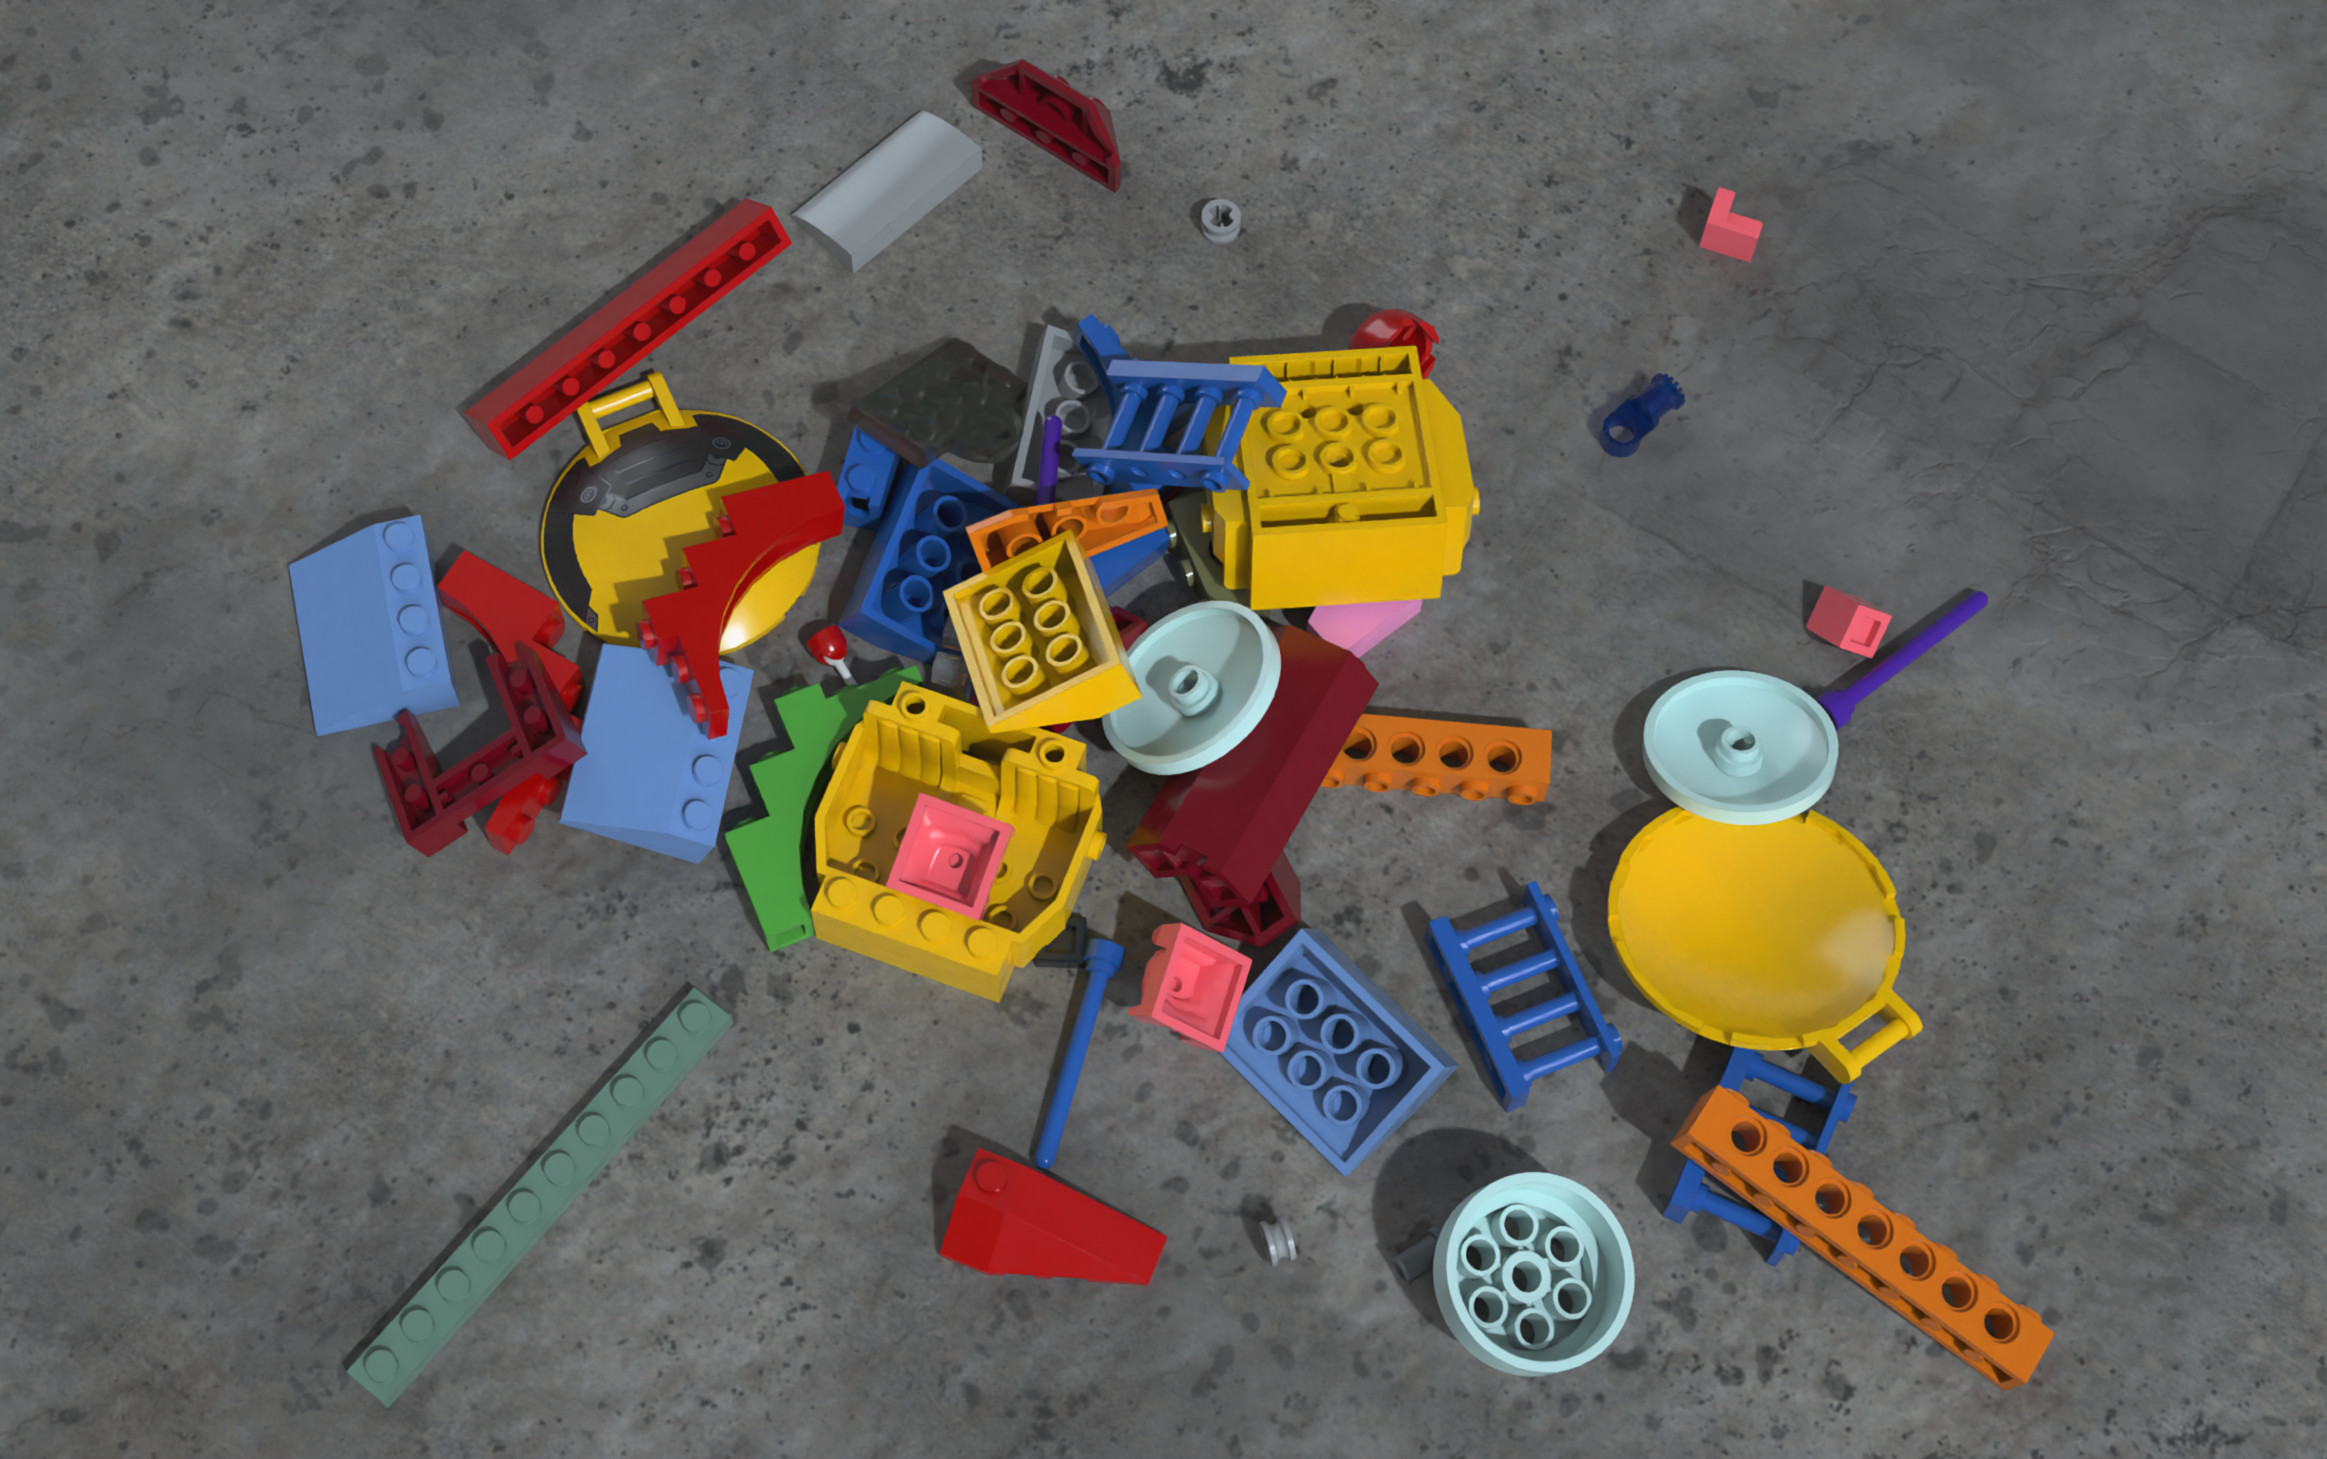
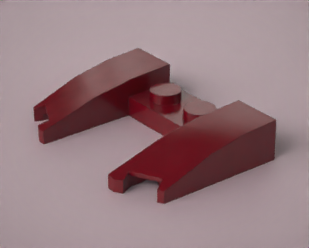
(541, 741)

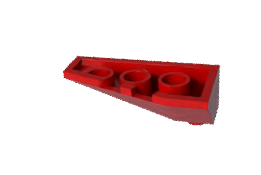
(1032, 1225)

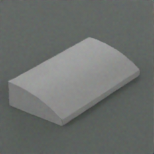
(890, 189)
(1064, 387)

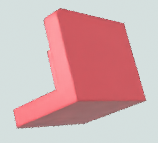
(1730, 232)
(1848, 622)

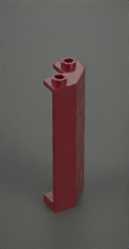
(1239, 811)

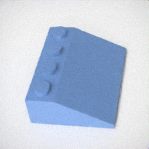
(373, 628)
(647, 764)
(1333, 1051)

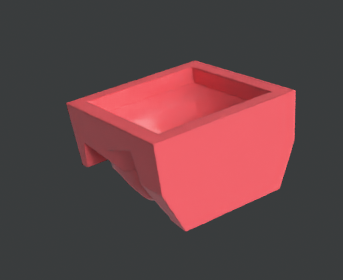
(950, 856)
(1192, 986)

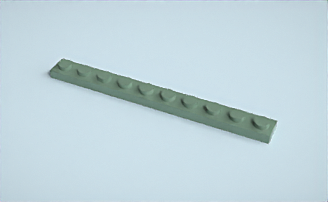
(539, 1198)

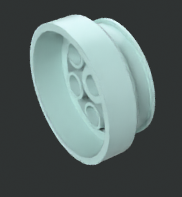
(1594, 1273)

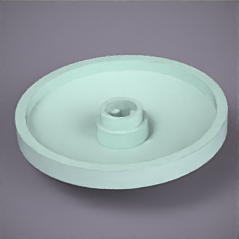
(1202, 687)
(1740, 747)

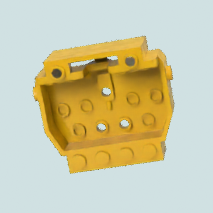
(1351, 484)
(1011, 776)

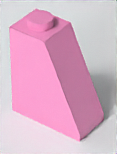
(1361, 624)

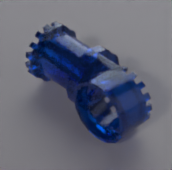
(1641, 414)

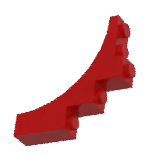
(753, 536)
(510, 620)

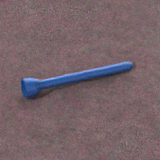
(1102, 961)

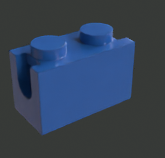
(868, 474)

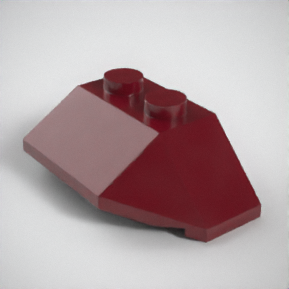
(1052, 117)
(1269, 915)

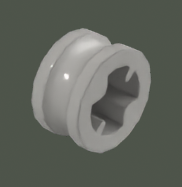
(1220, 208)
(1277, 1240)

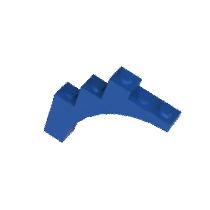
(1124, 562)

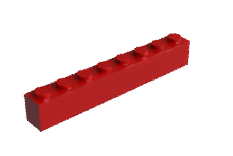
(628, 328)

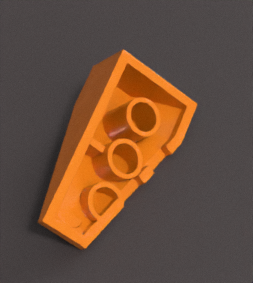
(1095, 521)

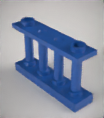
(1171, 386)
(1493, 1033)
(1693, 1195)

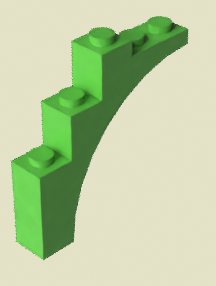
(788, 784)

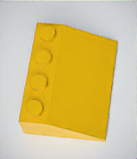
(1041, 639)

